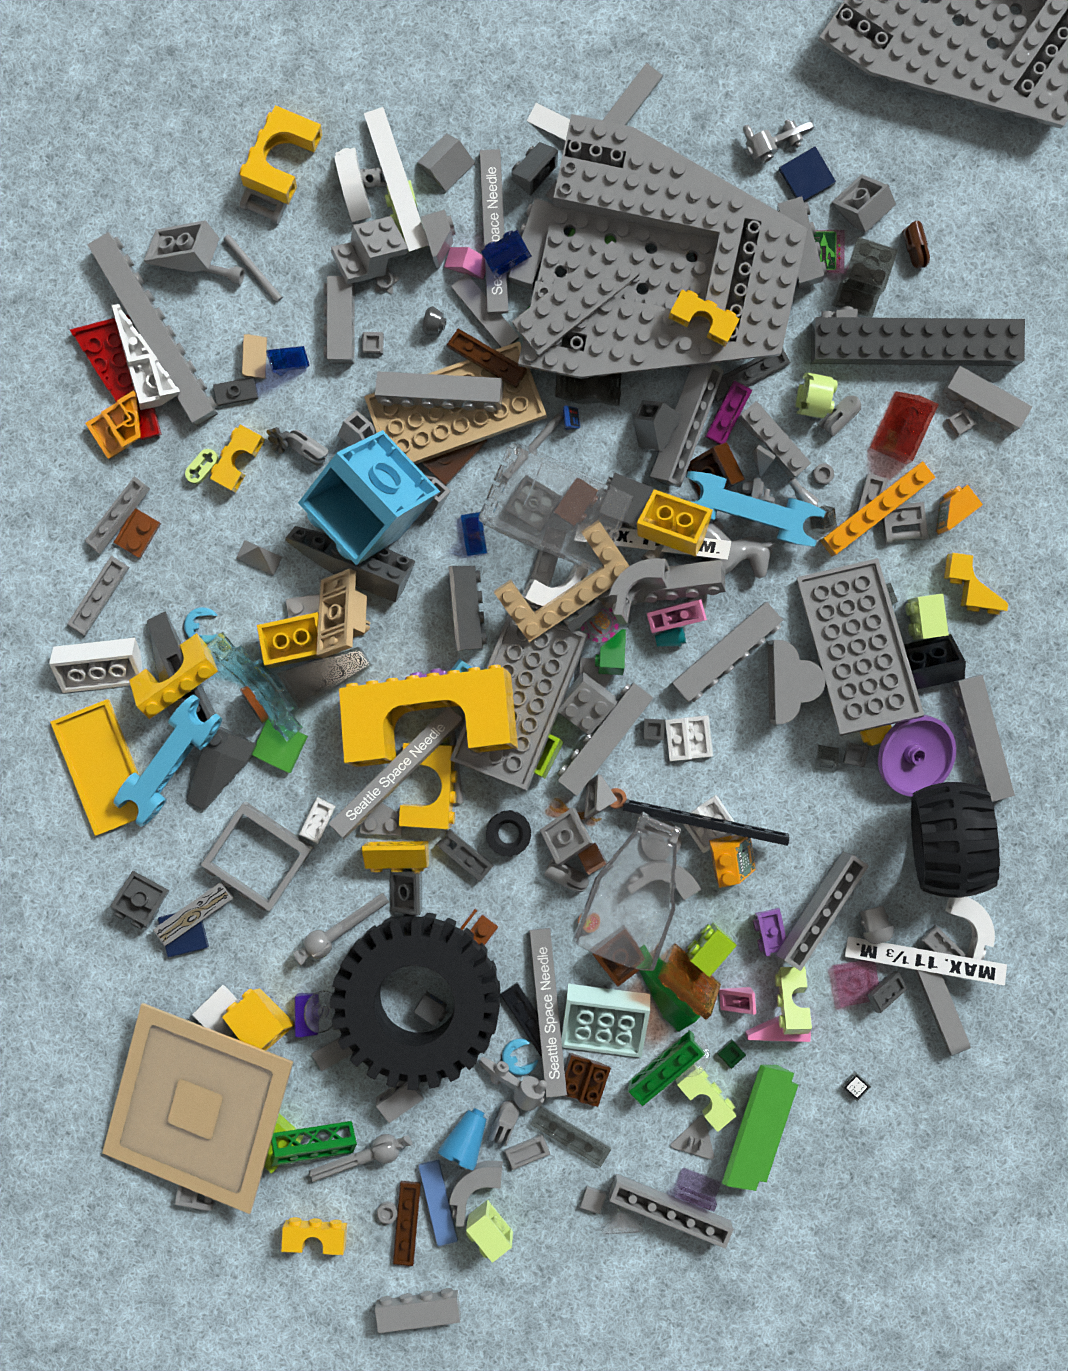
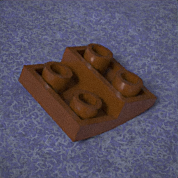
(585, 1079)

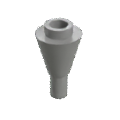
(801, 493)

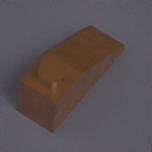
(592, 859)

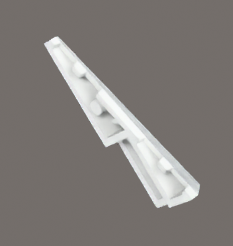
(149, 378)

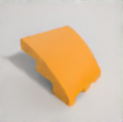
(117, 426)

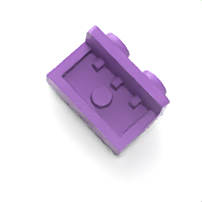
(770, 929)

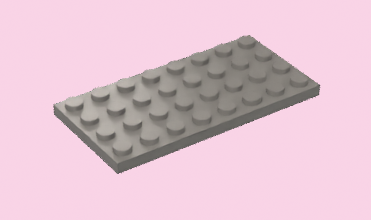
(859, 647)
(539, 684)

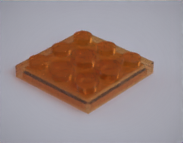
(689, 982)

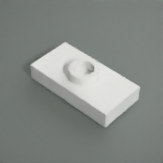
(317, 820)

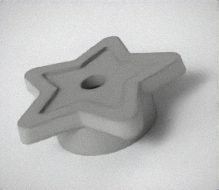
(390, 281)

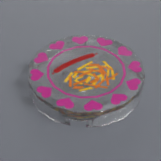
(601, 627)

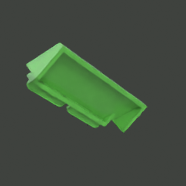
(761, 1128)

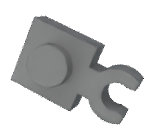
(844, 312)

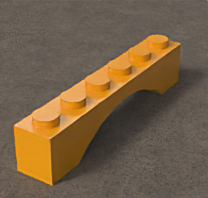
(877, 509)

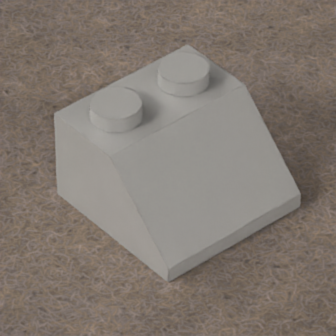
(864, 202)
(439, 234)

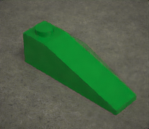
(673, 1010)

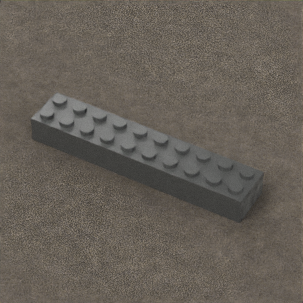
(917, 341)

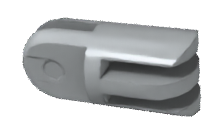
(841, 415)
(307, 447)
(567, 876)
(504, 1122)

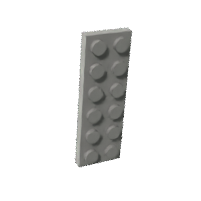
(575, 298)

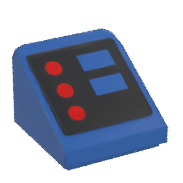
(571, 417)

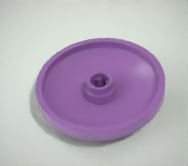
(916, 754)

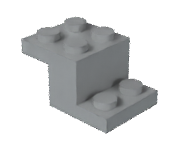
(369, 250)

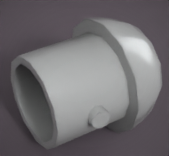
(876, 925)

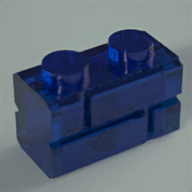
(506, 253)

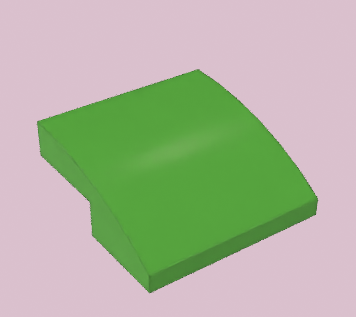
(276, 750)

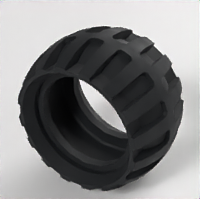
(955, 839)

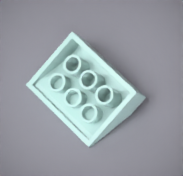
(605, 1020)

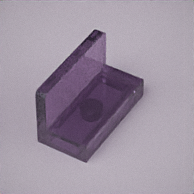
(697, 1189)

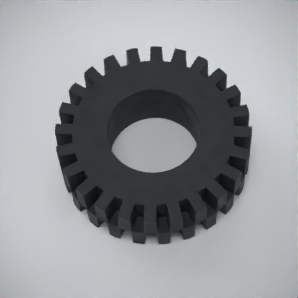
(403, 1053)

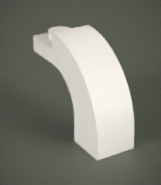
(352, 184)
(541, 595)
(980, 923)

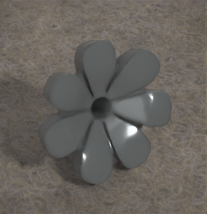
(278, 438)

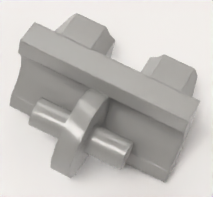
(755, 489)

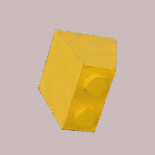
(257, 1020)

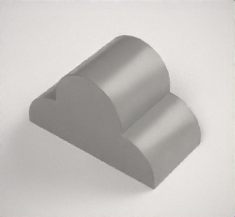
(790, 681)

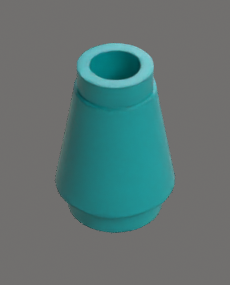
(671, 637)

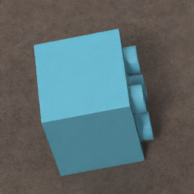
(367, 497)

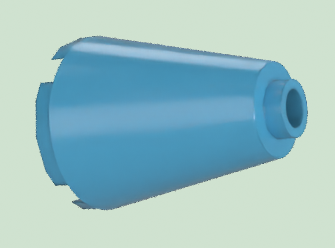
(465, 1140)

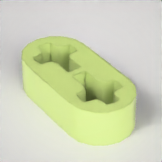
(198, 462)

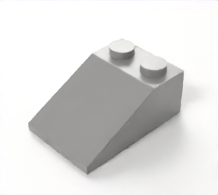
(183, 247)

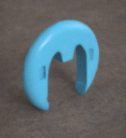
(190, 625)
(511, 1060)

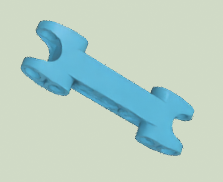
(786, 519)
(187, 733)

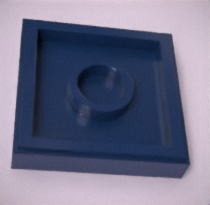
(807, 174)
(189, 941)

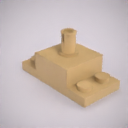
(340, 613)

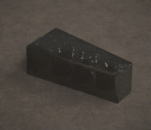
(319, 677)

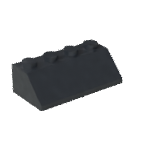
(935, 661)

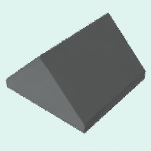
(406, 892)

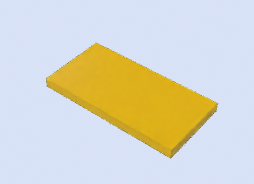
(97, 763)

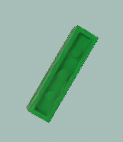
(665, 1068)
(311, 1150)

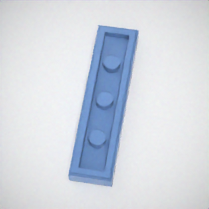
(438, 1202)

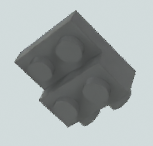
(139, 900)

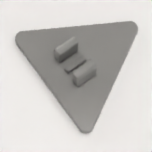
(695, 1139)

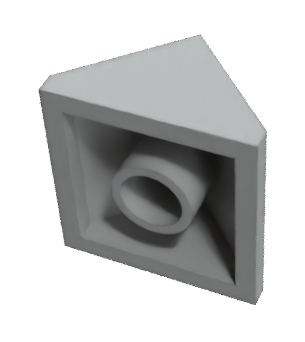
(446, 161)

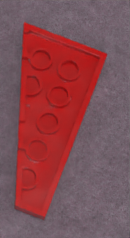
(105, 351)

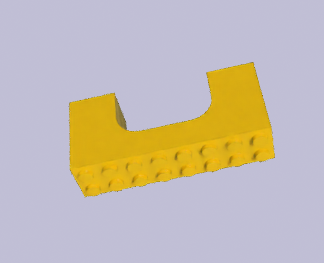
(374, 708)

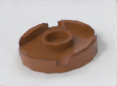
(254, 704)

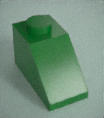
(612, 655)

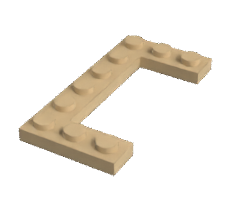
(536, 623)

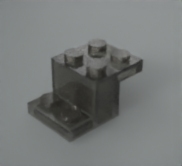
(865, 276)
(589, 390)

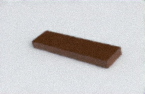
(486, 358)
(407, 1223)

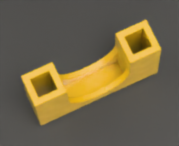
(280, 128)
(197, 667)
(439, 813)

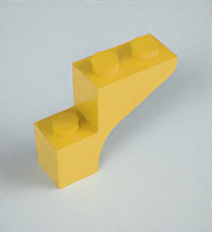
(975, 594)

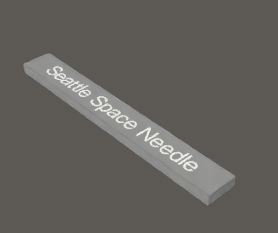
(493, 225)
(395, 772)
(548, 1012)

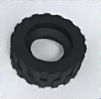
(497, 844)

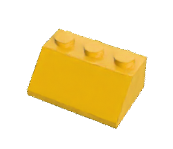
(674, 522)
(289, 640)
(396, 855)

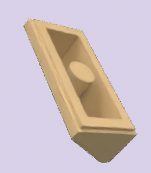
(254, 356)

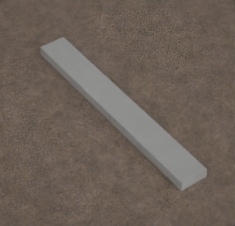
(629, 102)

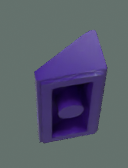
(301, 1028)

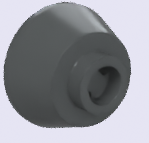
(433, 321)

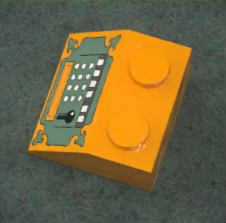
(956, 507)
(732, 859)

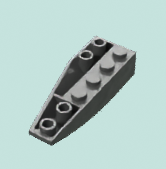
(380, 574)
(170, 658)

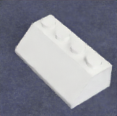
(96, 664)

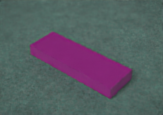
(728, 413)

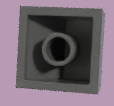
(535, 167)

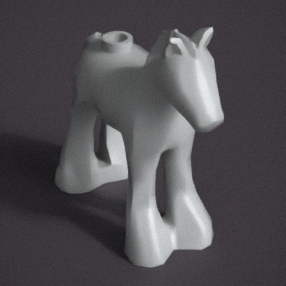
(751, 549)

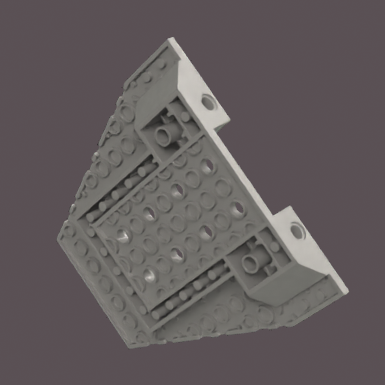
(926, 50)
(646, 194)

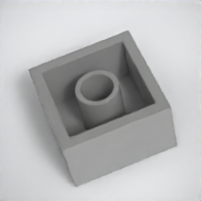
(587, 703)

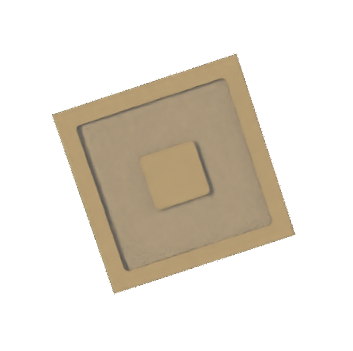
(197, 1107)

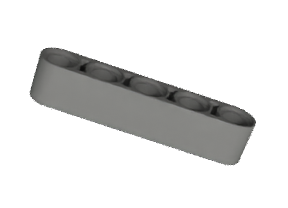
(943, 1011)

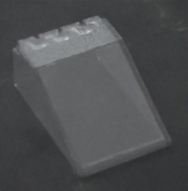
(551, 504)

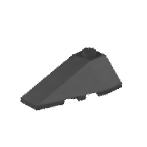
(218, 766)

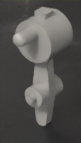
(763, 145)
(528, 1092)

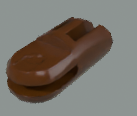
(917, 244)

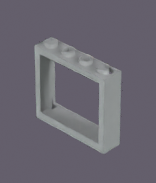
(276, 829)

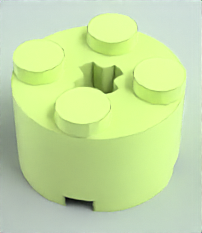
(816, 395)

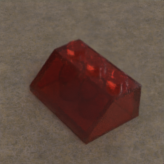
(904, 426)

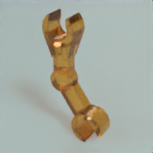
(563, 808)

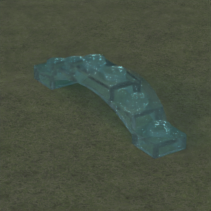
(260, 681)

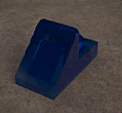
(287, 359)
(473, 534)

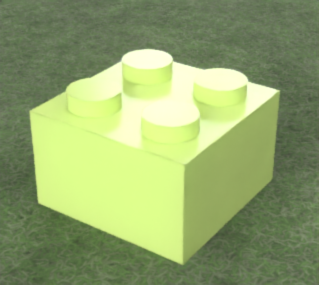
(927, 617)
(489, 1231)

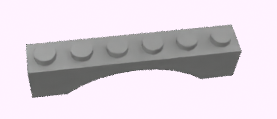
(358, 428)

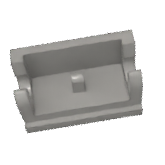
(397, 1100)

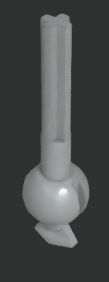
(319, 943)
(384, 1150)

